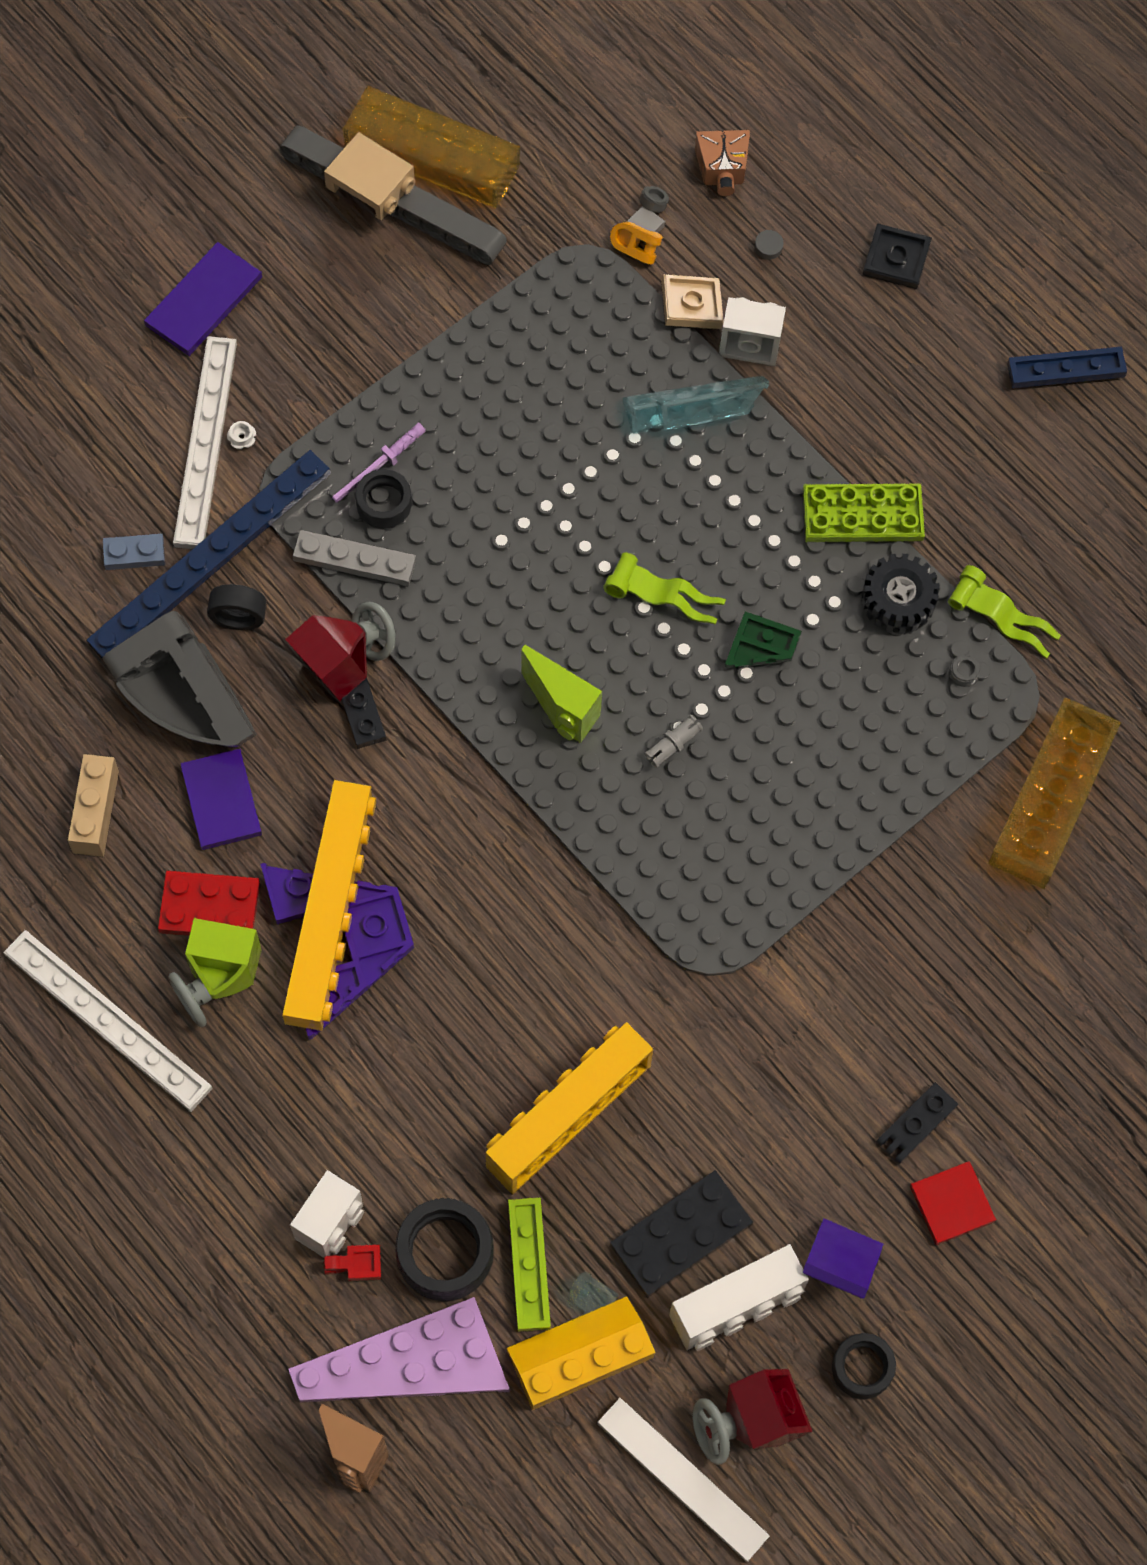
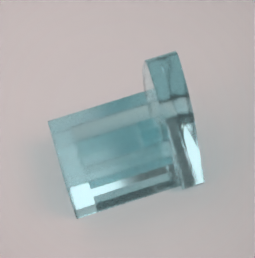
(589, 1294)

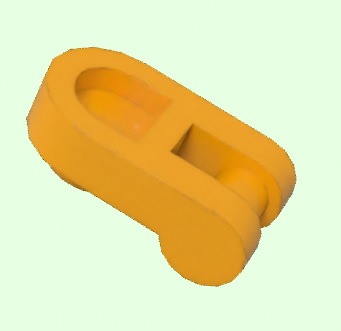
(626, 239)

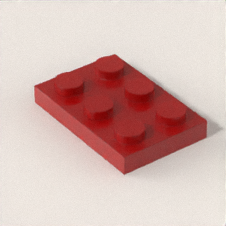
(209, 898)

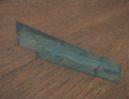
(693, 404)

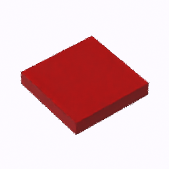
(952, 1203)

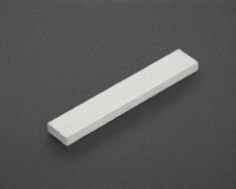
(683, 1480)

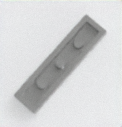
(354, 558)

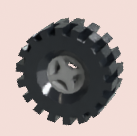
(906, 580)

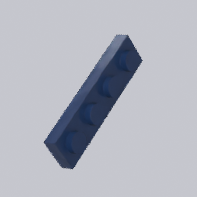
(1067, 367)

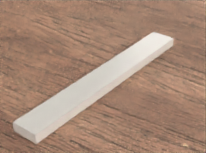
(205, 442)
(108, 1021)

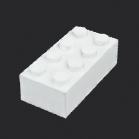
(739, 1297)

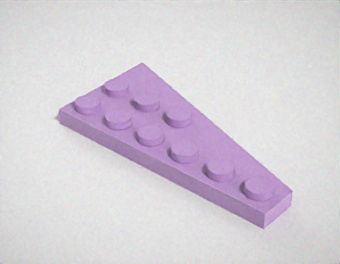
(420, 1358)

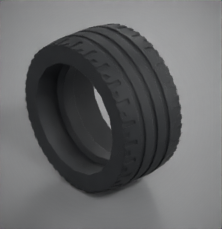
(444, 1210)

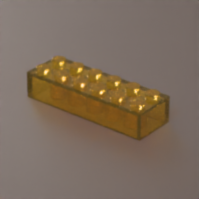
(437, 146)
(1054, 793)

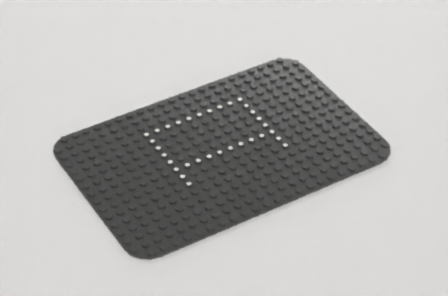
(521, 519)

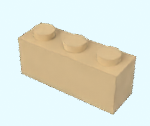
(93, 805)

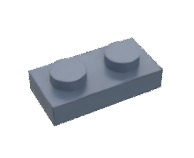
(133, 551)

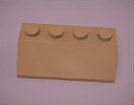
(355, 1449)

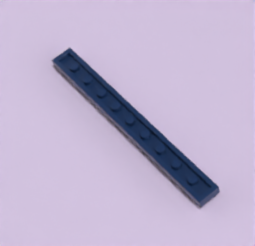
(212, 552)

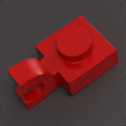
(361, 1263)

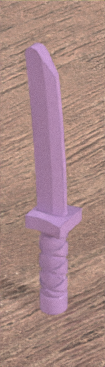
(389, 454)

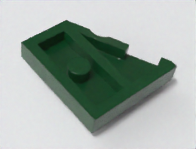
(762, 642)

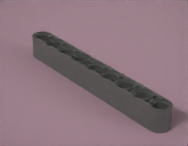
(415, 208)

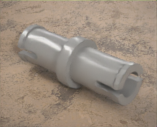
(673, 741)

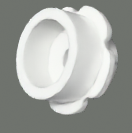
(241, 428)

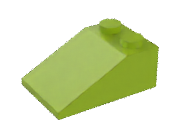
(566, 698)

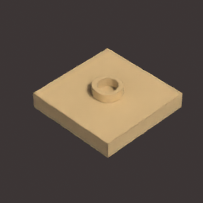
(692, 301)

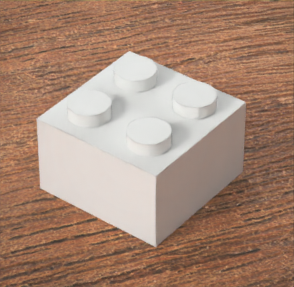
(752, 331)
(328, 1215)

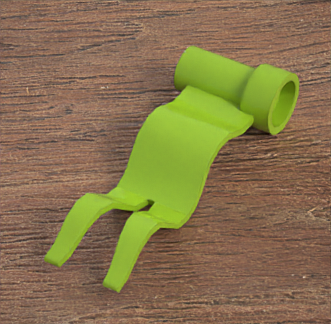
(656, 590)
(998, 607)

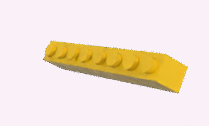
(328, 905)

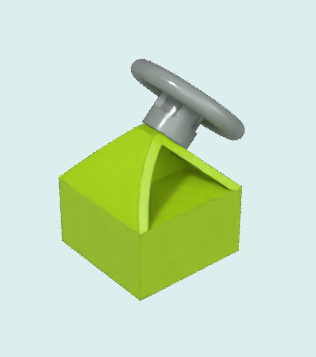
(222, 962)

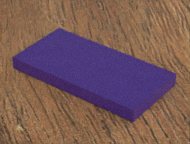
(203, 298)

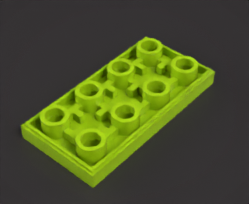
(863, 512)

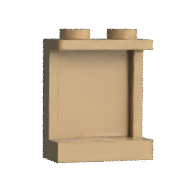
(371, 174)

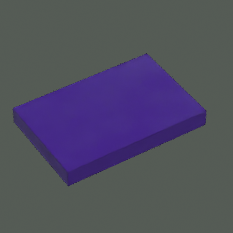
(221, 799)
(843, 1258)

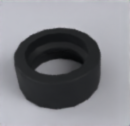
(378, 478)
(236, 607)
(883, 1350)

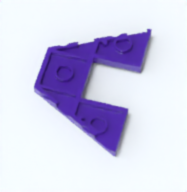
(375, 937)

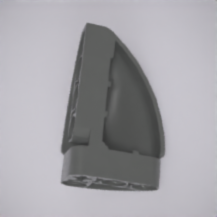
(179, 683)

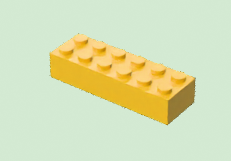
(568, 1107)

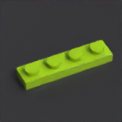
(529, 1264)

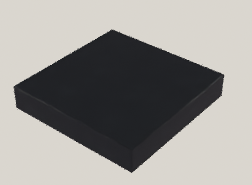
(897, 256)

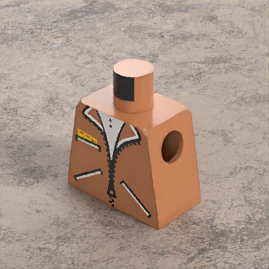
(722, 158)

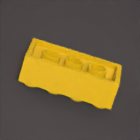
(581, 1352)

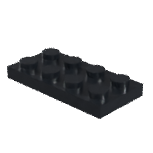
(681, 1233)

